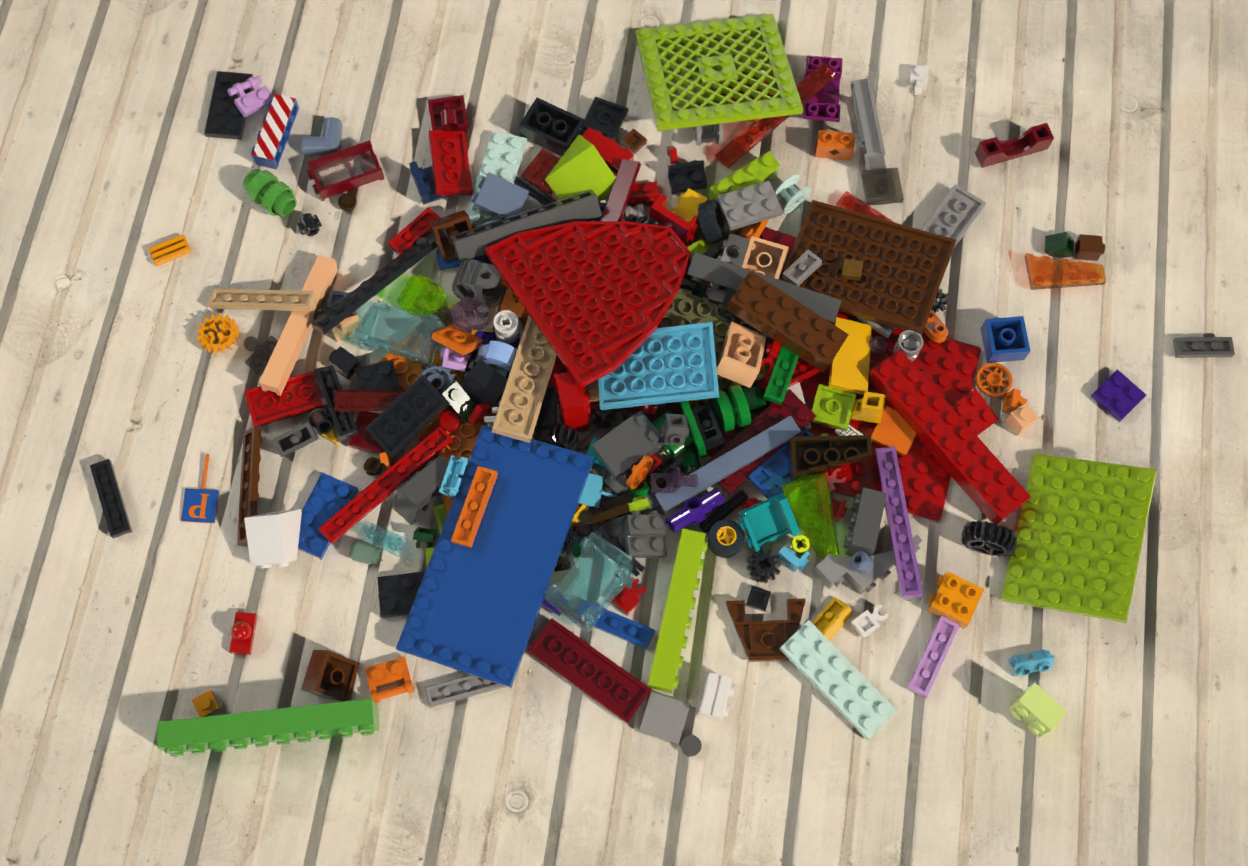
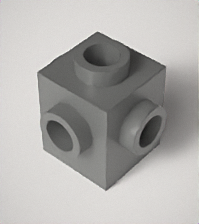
(675, 433)

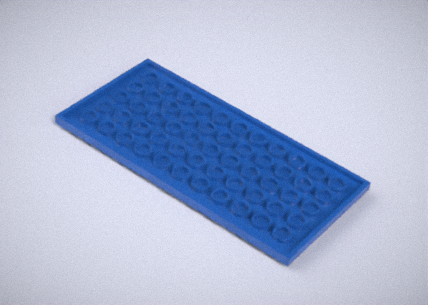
(485, 599)

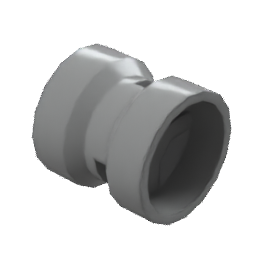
(633, 213)

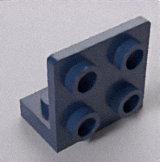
(425, 183)

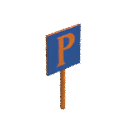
(200, 504)

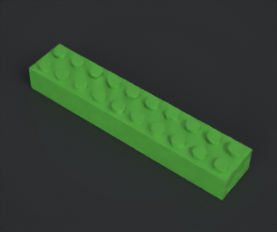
(268, 726)

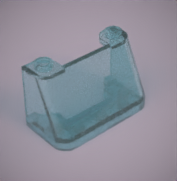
(398, 332)
(591, 582)

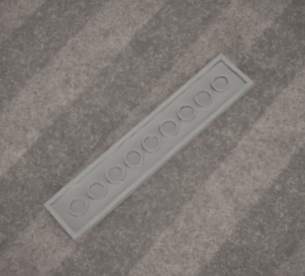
(949, 220)

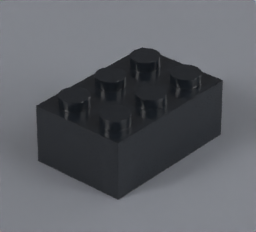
(551, 126)

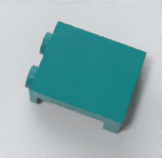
(768, 521)

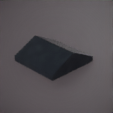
(484, 384)

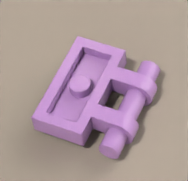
(252, 101)

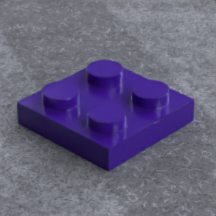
(1118, 395)

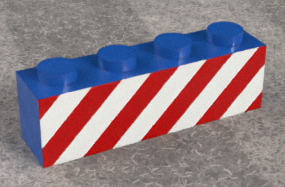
(275, 131)

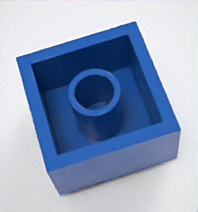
(1005, 339)

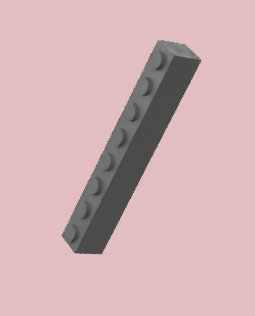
(571, 209)
(731, 276)

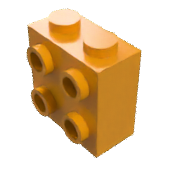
(954, 599)

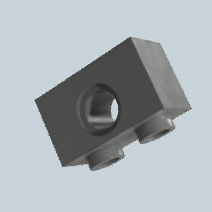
(295, 439)

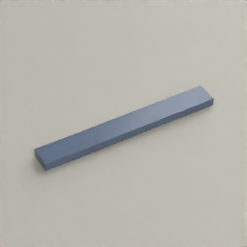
(732, 462)

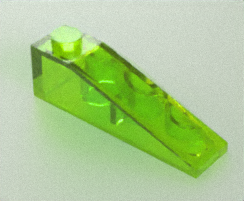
(812, 507)

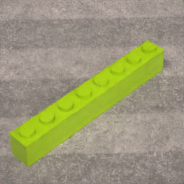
(676, 611)

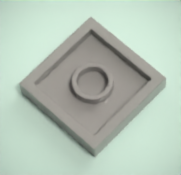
(664, 718)

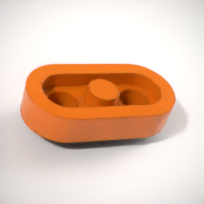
(932, 327)

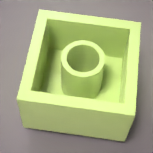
(1037, 710)

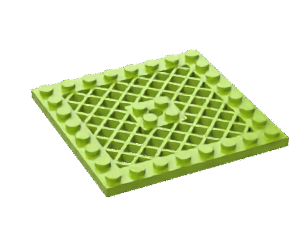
(764, 27)

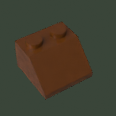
(446, 227)
(330, 675)

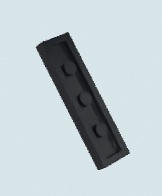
(111, 498)

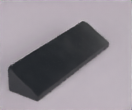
(342, 421)

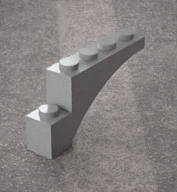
(834, 569)

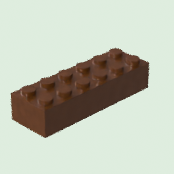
(787, 321)

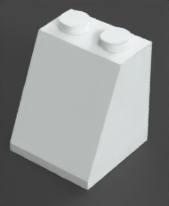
(273, 537)

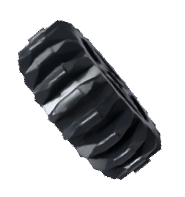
(989, 538)

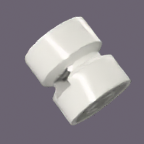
(506, 327)

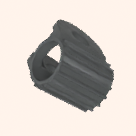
(473, 277)

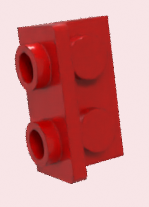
(644, 193)

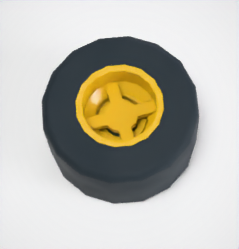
(730, 533)

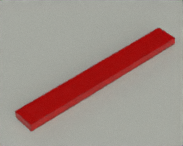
(385, 484)

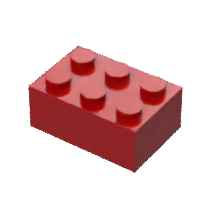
(572, 402)

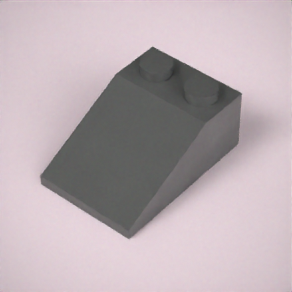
(628, 444)

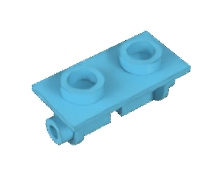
(453, 476)
(1039, 661)

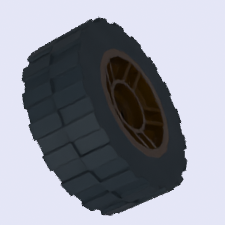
(712, 221)

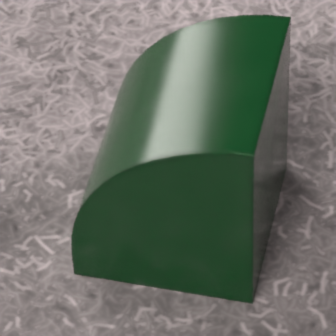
(1059, 245)
(755, 398)

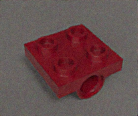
(448, 113)

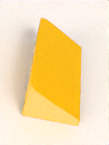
(832, 618)

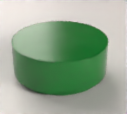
(642, 490)

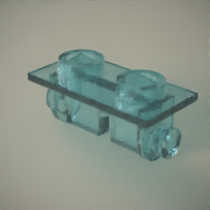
(384, 539)

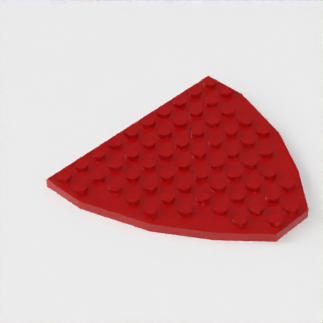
(593, 287)

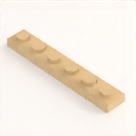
(262, 299)

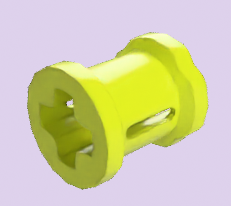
(799, 540)

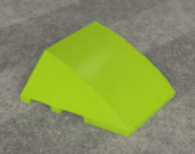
(581, 171)

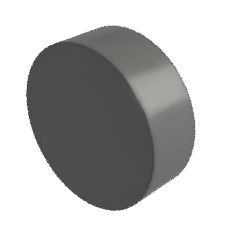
(690, 745)

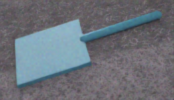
(593, 491)

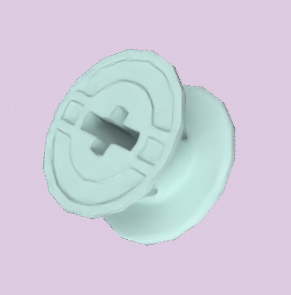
(792, 194)

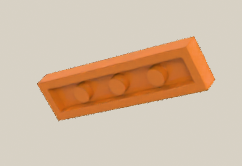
(474, 507)

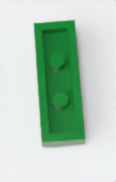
(781, 376)

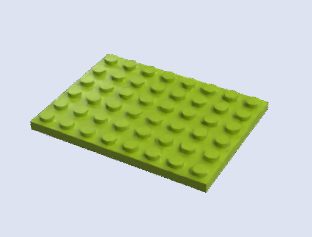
(1080, 537)

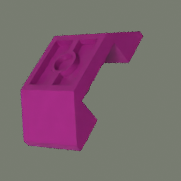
(824, 103)

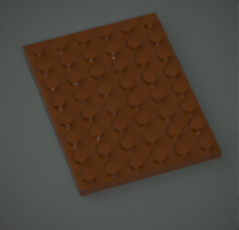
(898, 270)

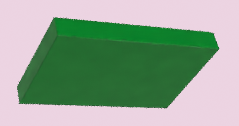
(693, 428)

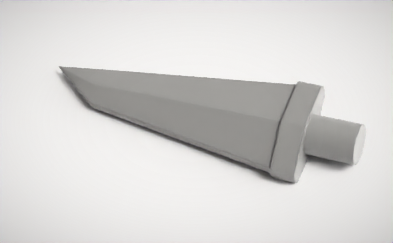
(599, 433)

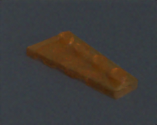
(1054, 273)

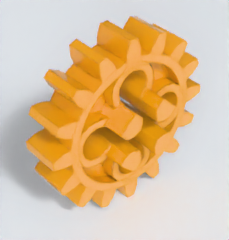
(226, 326)

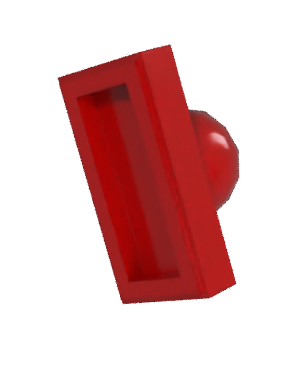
(243, 633)

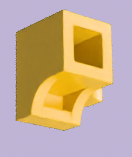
(869, 408)

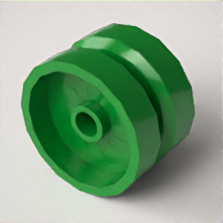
(731, 408)

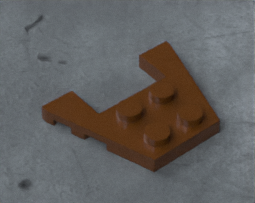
(764, 638)

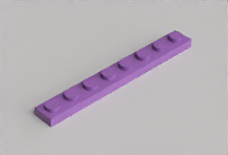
(898, 523)

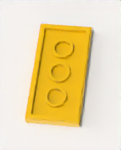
(851, 364)

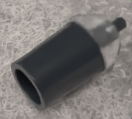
(320, 421)

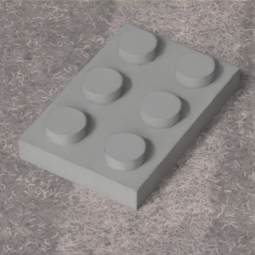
(749, 205)

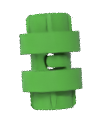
(272, 195)

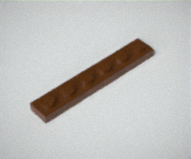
(249, 480)

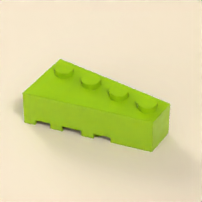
(756, 172)

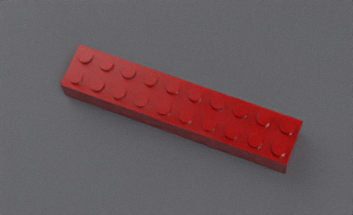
(948, 438)

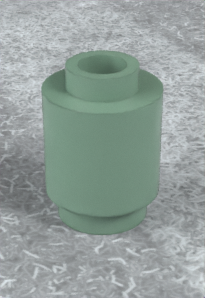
(365, 553)

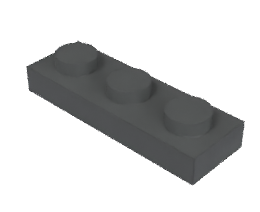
(1203, 347)

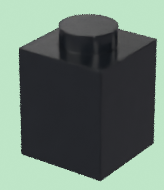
(344, 362)

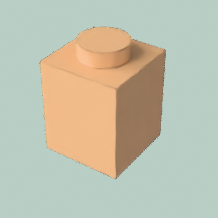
(1021, 419)

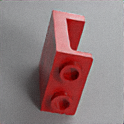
(685, 230)

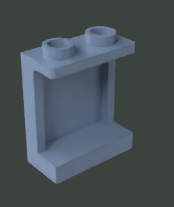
(499, 196)

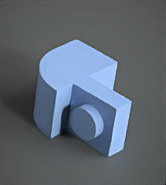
(497, 354)

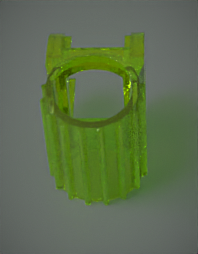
(422, 296)

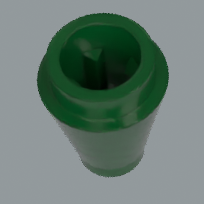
(691, 461)

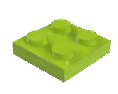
(833, 407)

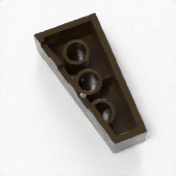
(822, 453)

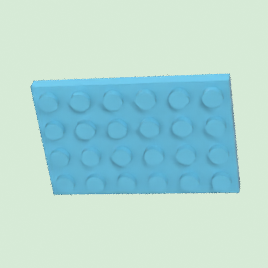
(665, 368)

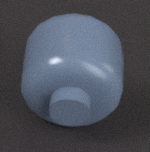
(861, 562)

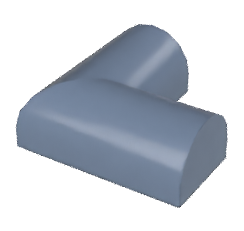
(325, 144)

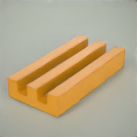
(168, 247)

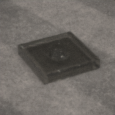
(882, 186)

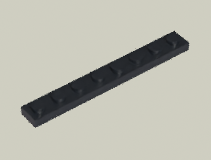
(373, 285)

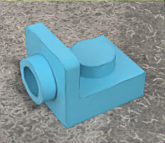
(790, 558)

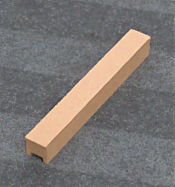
(298, 328)

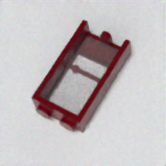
(344, 170)

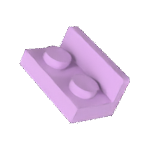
(455, 360)

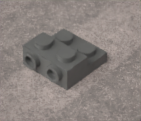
(645, 534)

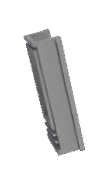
(868, 124)

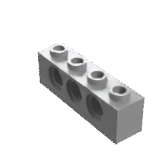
(735, 246)

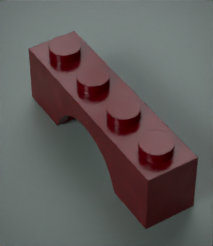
(1032, 141)

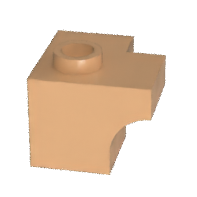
(346, 327)

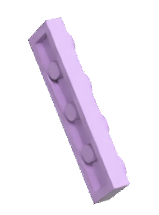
(933, 657)

